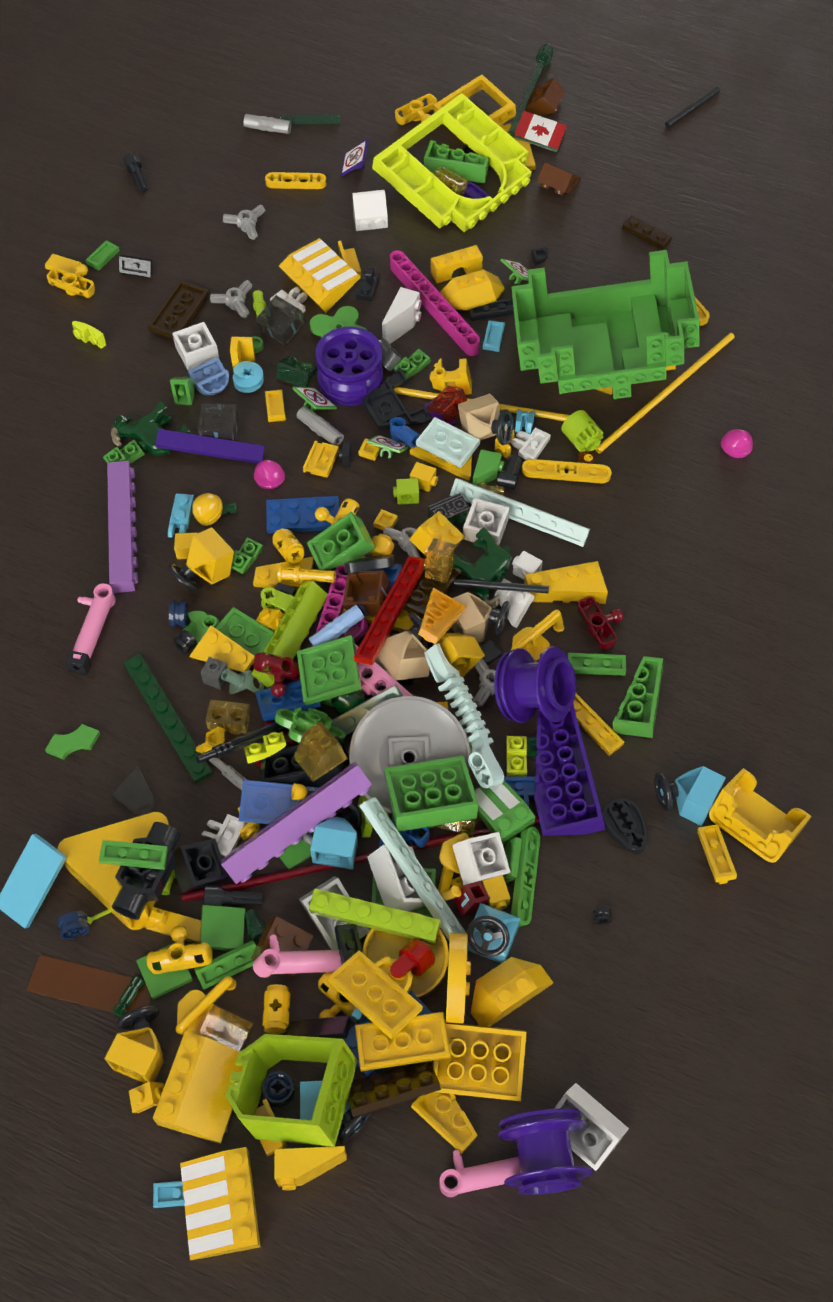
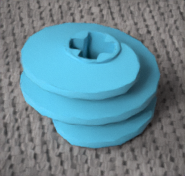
(247, 377)

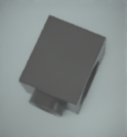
(212, 673)

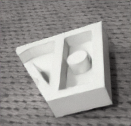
(518, 601)

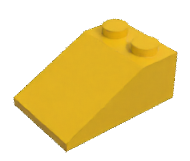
(301, 1165)

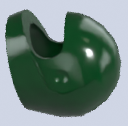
(348, 701)

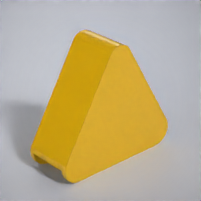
(84, 864)

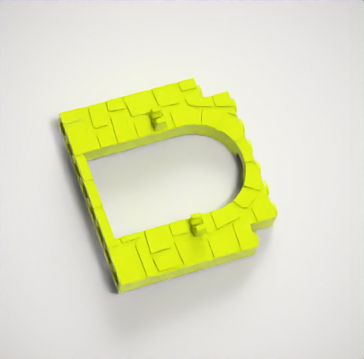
(431, 194)

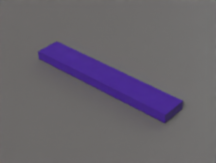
(209, 446)

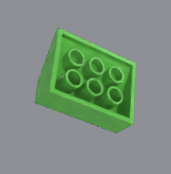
(430, 793)

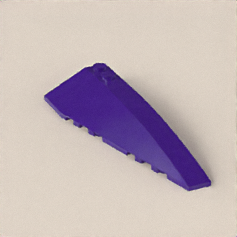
(563, 779)

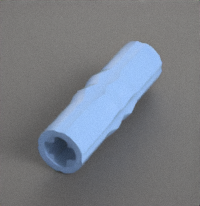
(338, 626)

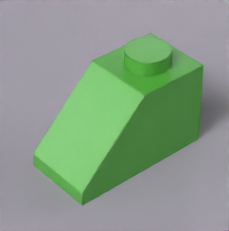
(182, 390)
(487, 467)

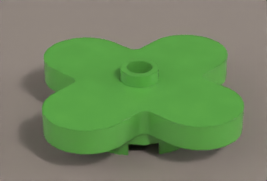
(344, 317)
(301, 721)

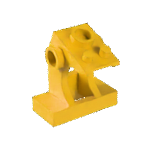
(458, 378)

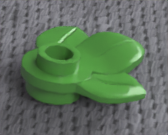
(200, 623)

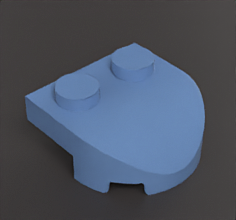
(210, 377)

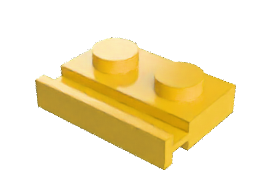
(321, 459)

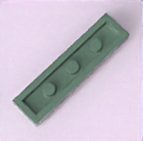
(350, 719)

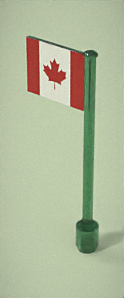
(534, 127)

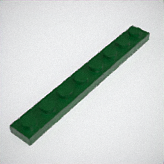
(167, 717)

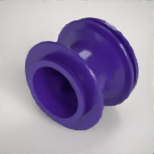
(528, 685)
(544, 1150)

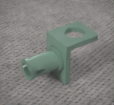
(240, 681)

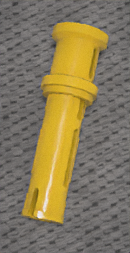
(298, 574)

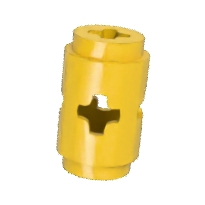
(288, 545)
(276, 1021)

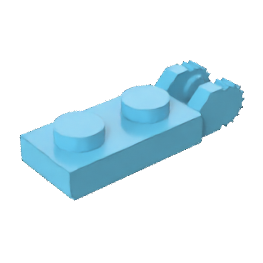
(180, 513)

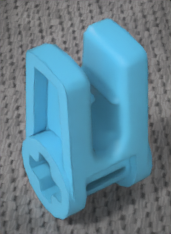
(524, 419)

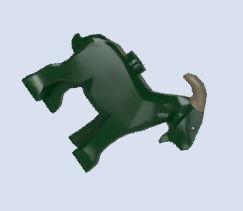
(144, 429)
(488, 567)

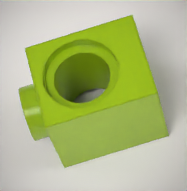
(407, 491)

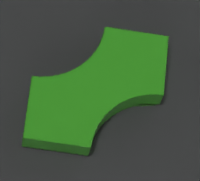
(63, 745)

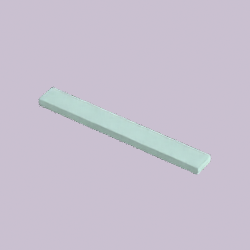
(524, 513)
(411, 867)

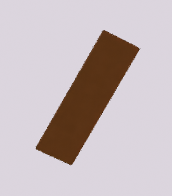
(83, 985)

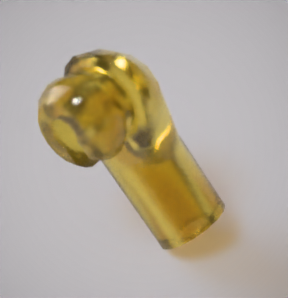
(497, 489)

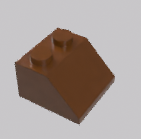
(545, 98)
(558, 179)

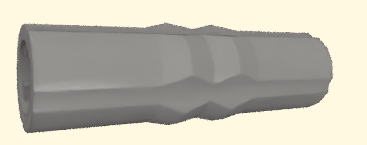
(267, 123)
(320, 426)

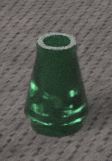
(254, 925)

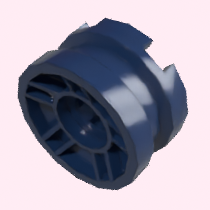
(178, 614)
(73, 924)
(285, 1095)

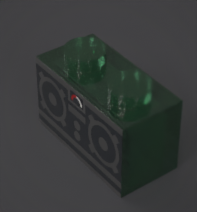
(453, 508)

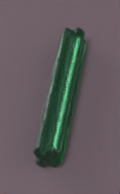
(312, 119)

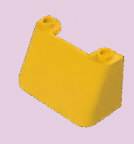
(756, 820)

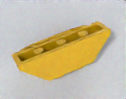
(473, 290)
(507, 989)

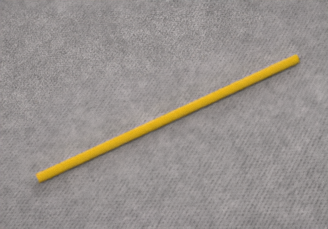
(664, 393)
(513, 409)

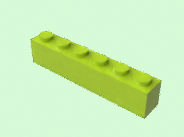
(294, 626)
(374, 916)

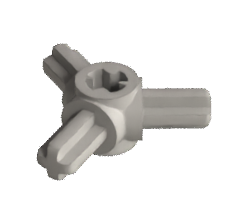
(246, 220)
(234, 298)
(403, 538)
(486, 688)

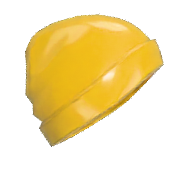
(207, 508)

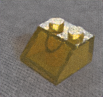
(318, 751)

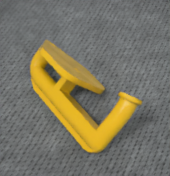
(531, 638)
(450, 865)
(196, 1005)

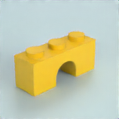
(446, 264)

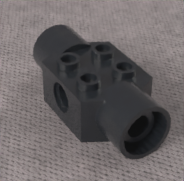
(145, 884)

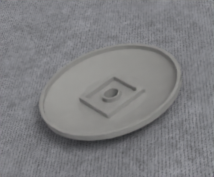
(402, 727)

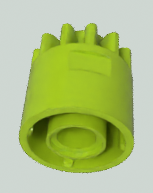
(582, 431)

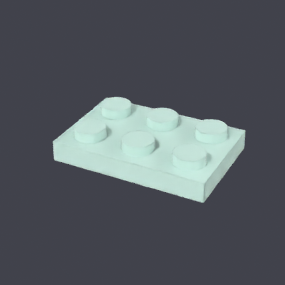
(448, 442)

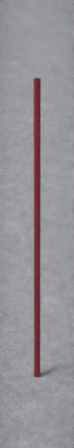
(320, 867)

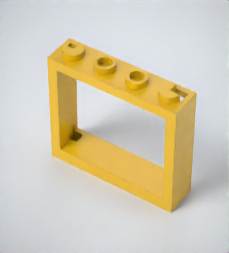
(500, 116)

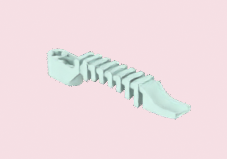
(486, 770)

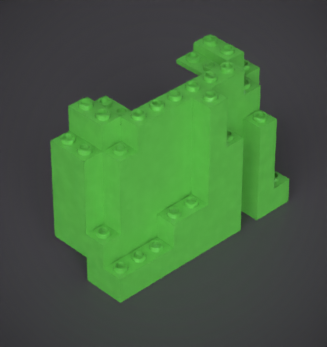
(609, 331)

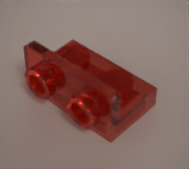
(447, 402)

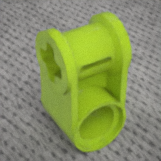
(277, 601)

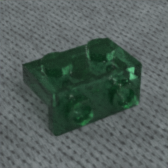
(295, 371)

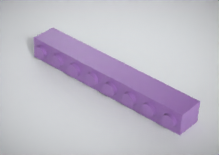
(120, 527)
(295, 823)

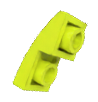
(88, 333)
(272, 744)
(516, 756)

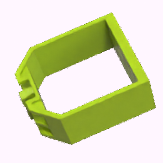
(331, 1101)

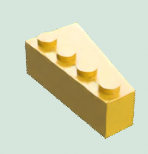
(570, 583)

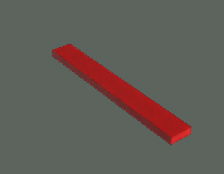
(389, 611)

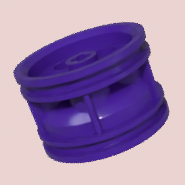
(350, 350)

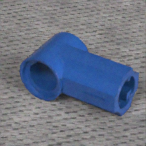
(403, 433)

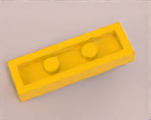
(717, 854)
(164, 922)

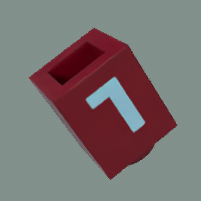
(471, 897)

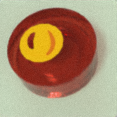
(586, 457)

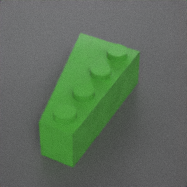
(468, 166)
(640, 705)

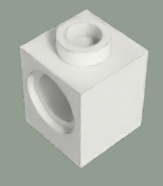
(526, 564)

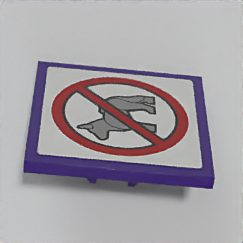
(355, 158)

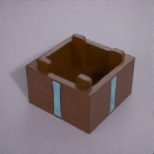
(366, 591)

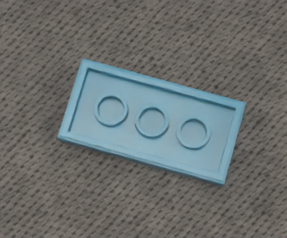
(31, 880)

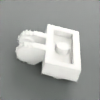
(291, 298)
(530, 444)
(228, 833)

